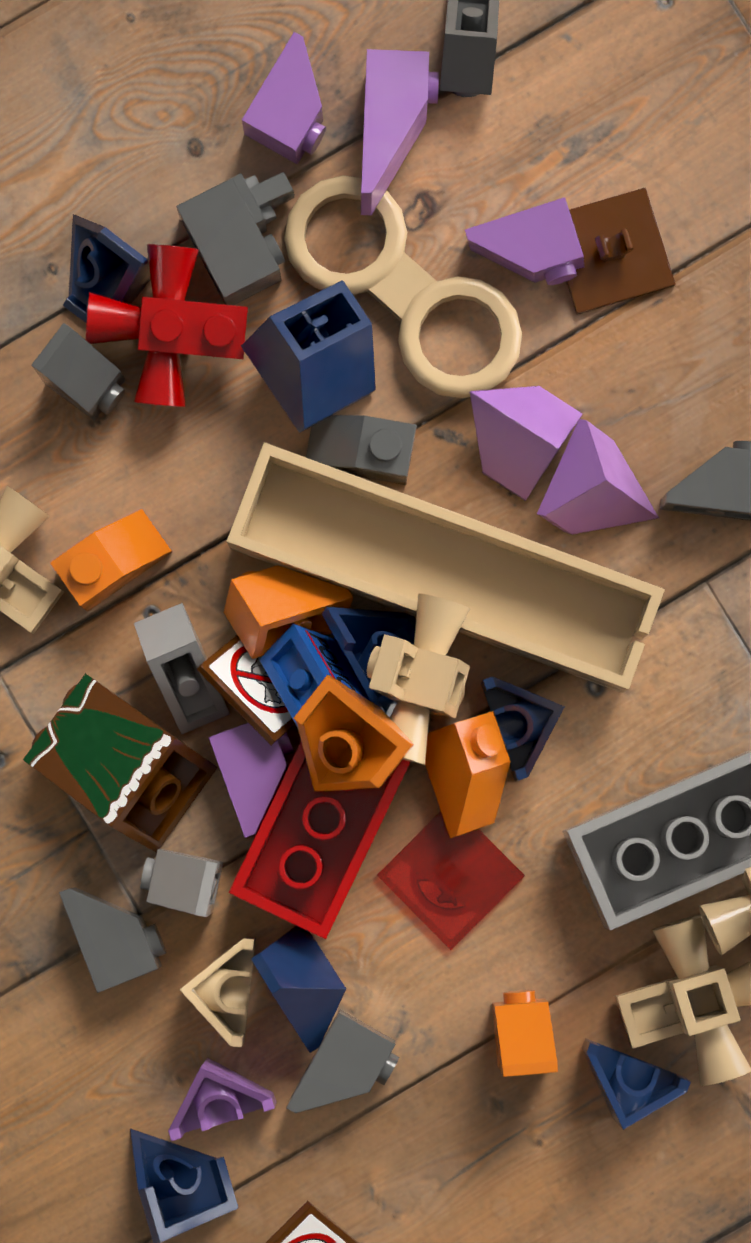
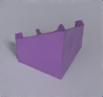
(520, 434)
(594, 486)
(217, 1098)

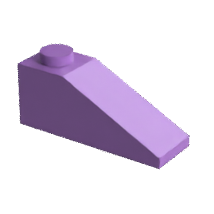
(394, 116)

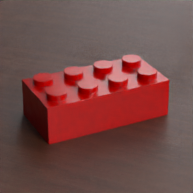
(312, 847)

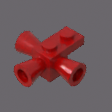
(168, 325)

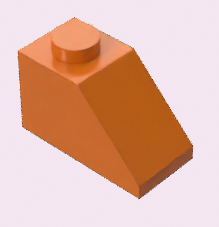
(110, 558)
(270, 600)
(468, 772)
(524, 1034)

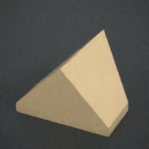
(224, 991)

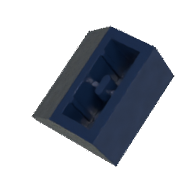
(316, 355)

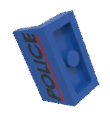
(300, 664)

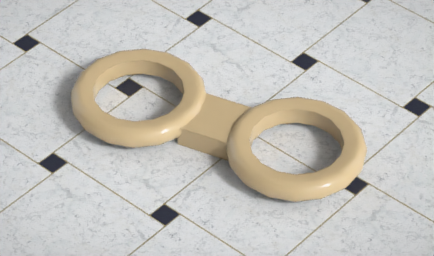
(404, 289)

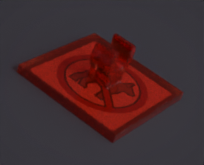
(450, 879)

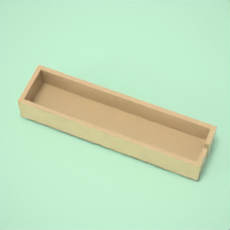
(401, 546)

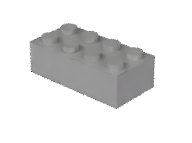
(666, 843)

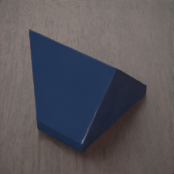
(102, 266)
(359, 633)
(523, 722)
(302, 983)
(630, 1084)
(179, 1186)

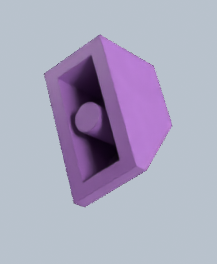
(287, 106)
(532, 243)
(251, 772)

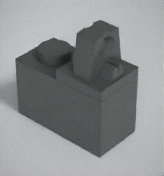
(228, 232)

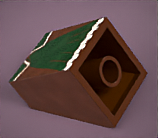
(119, 763)

